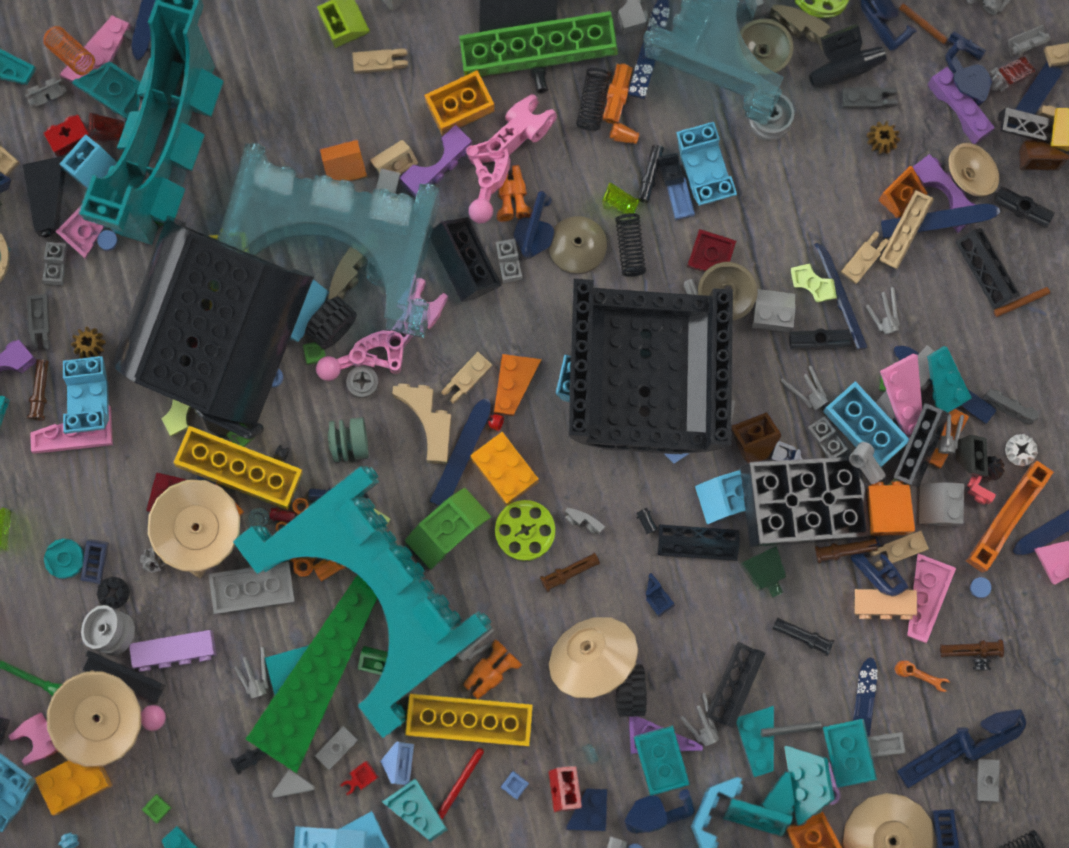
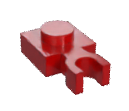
(361, 777)

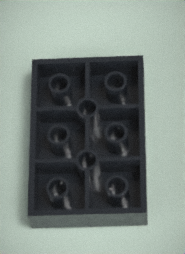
(804, 501)

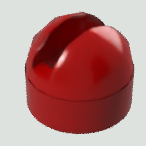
(497, 422)

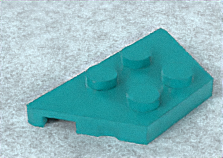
(111, 88)
(809, 782)

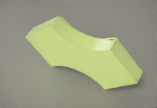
(821, 288)
(176, 418)

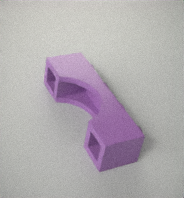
(973, 120)
(455, 146)
(932, 175)
(16, 357)

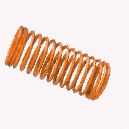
(57, 52)

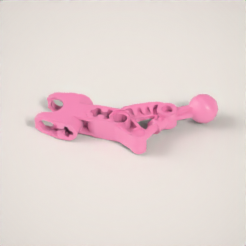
(520, 127)
(329, 368)
(36, 729)

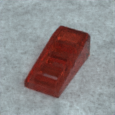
(1017, 70)

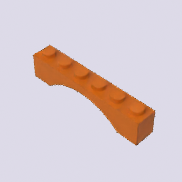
(1008, 516)

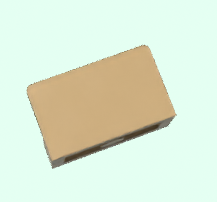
(396, 158)

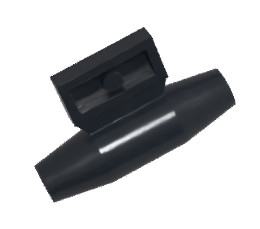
(845, 57)

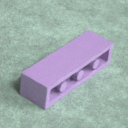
(173, 649)

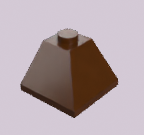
(1041, 156)
(756, 437)

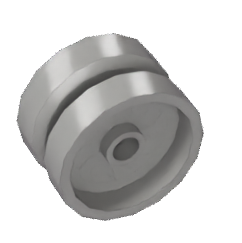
(778, 124)
(107, 630)

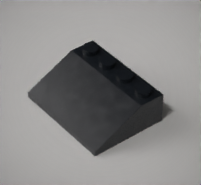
(512, 13)

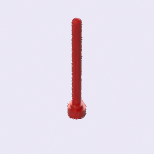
(460, 782)

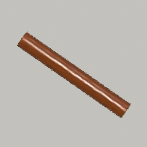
(923, 23)
(1021, 302)

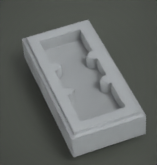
(755, 7)
(887, 744)
(336, 748)
(988, 780)

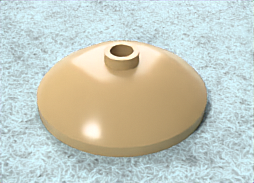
(973, 170)

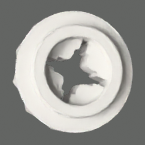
(1012, 450)

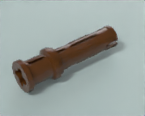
(38, 399)
(836, 551)
(561, 575)
(984, 649)

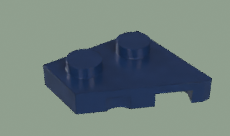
(593, 812)

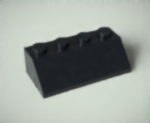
(464, 259)

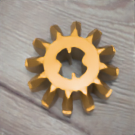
(887, 143)
(80, 344)

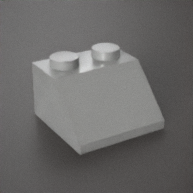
(774, 311)
(941, 504)

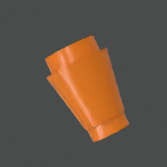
(623, 134)

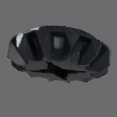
(122, 593)

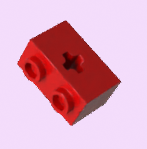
(56, 135)
(565, 789)

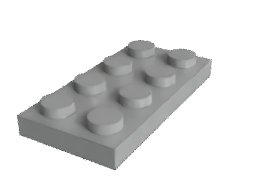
(248, 590)

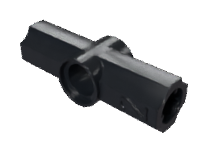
(1035, 212)
(807, 340)

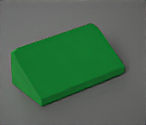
(372, 660)

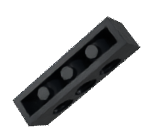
(921, 445)

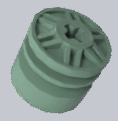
(348, 439)

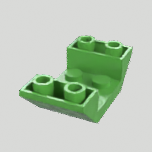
(447, 527)

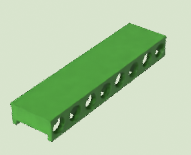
(539, 44)

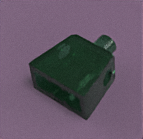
(766, 571)

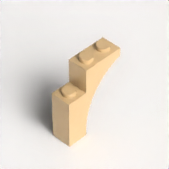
(435, 424)

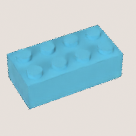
(865, 421)

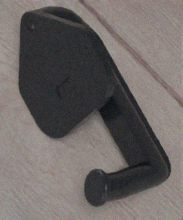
(223, 426)

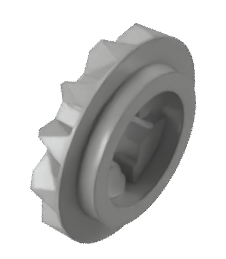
(355, 375)

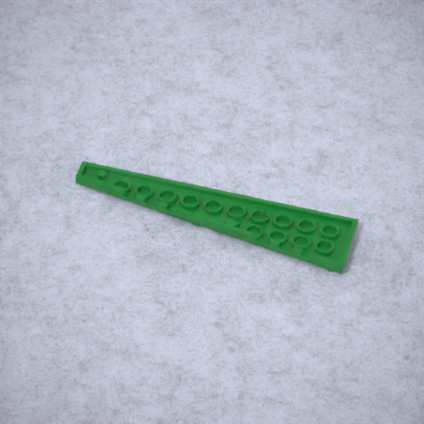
(301, 702)

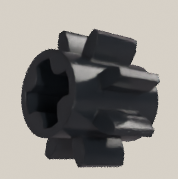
(995, 468)

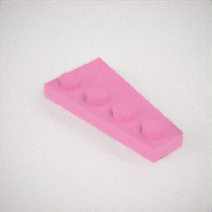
(102, 46)
(80, 233)
(904, 392)
(53, 438)
(1055, 560)
(932, 584)

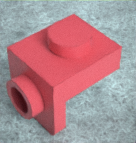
(981, 494)

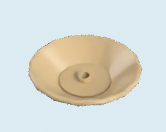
(173, 522)
(596, 670)
(73, 723)
(888, 817)

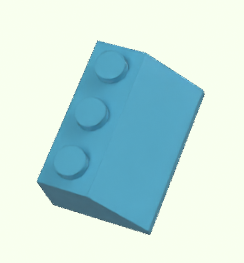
(314, 299)

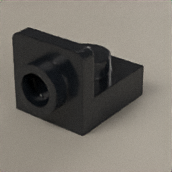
(671, 169)

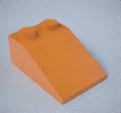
(814, 834)

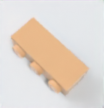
(873, 603)

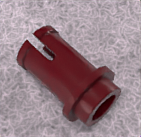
(281, 515)

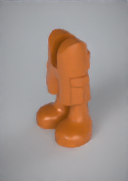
(517, 189)
(487, 674)

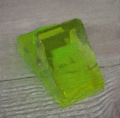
(619, 200)

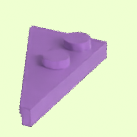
(640, 726)

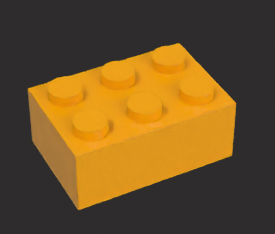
(459, 102)
(504, 468)
(71, 785)

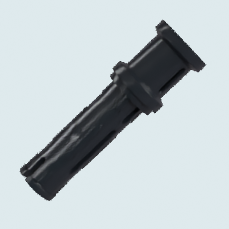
(812, 640)
(247, 760)

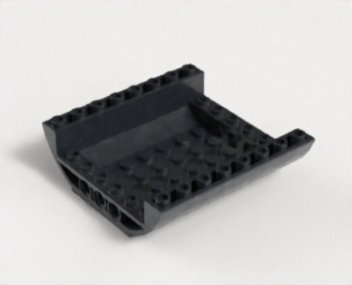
(237, 338)
(684, 375)

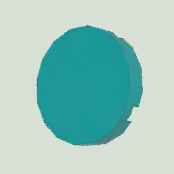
(64, 558)

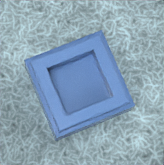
(514, 785)

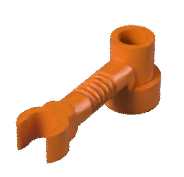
(900, 669)

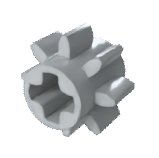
(998, 81)
(151, 561)

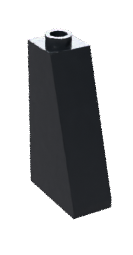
(45, 192)

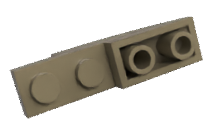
(800, 22)
(346, 274)

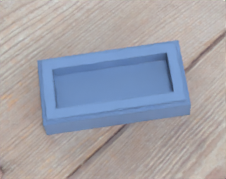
(680, 200)

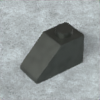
(973, 455)

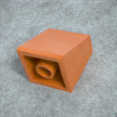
(890, 509)

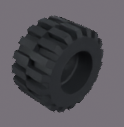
(330, 322)
(632, 694)

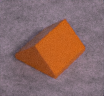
(343, 161)
(900, 192)

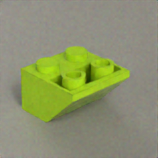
(342, 21)

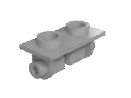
(1028, 40)
(38, 94)

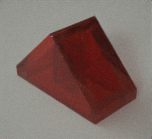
(105, 128)

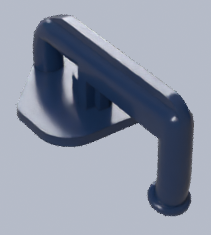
(887, 10)
(972, 80)
(531, 233)
(877, 578)
(996, 725)
(649, 813)

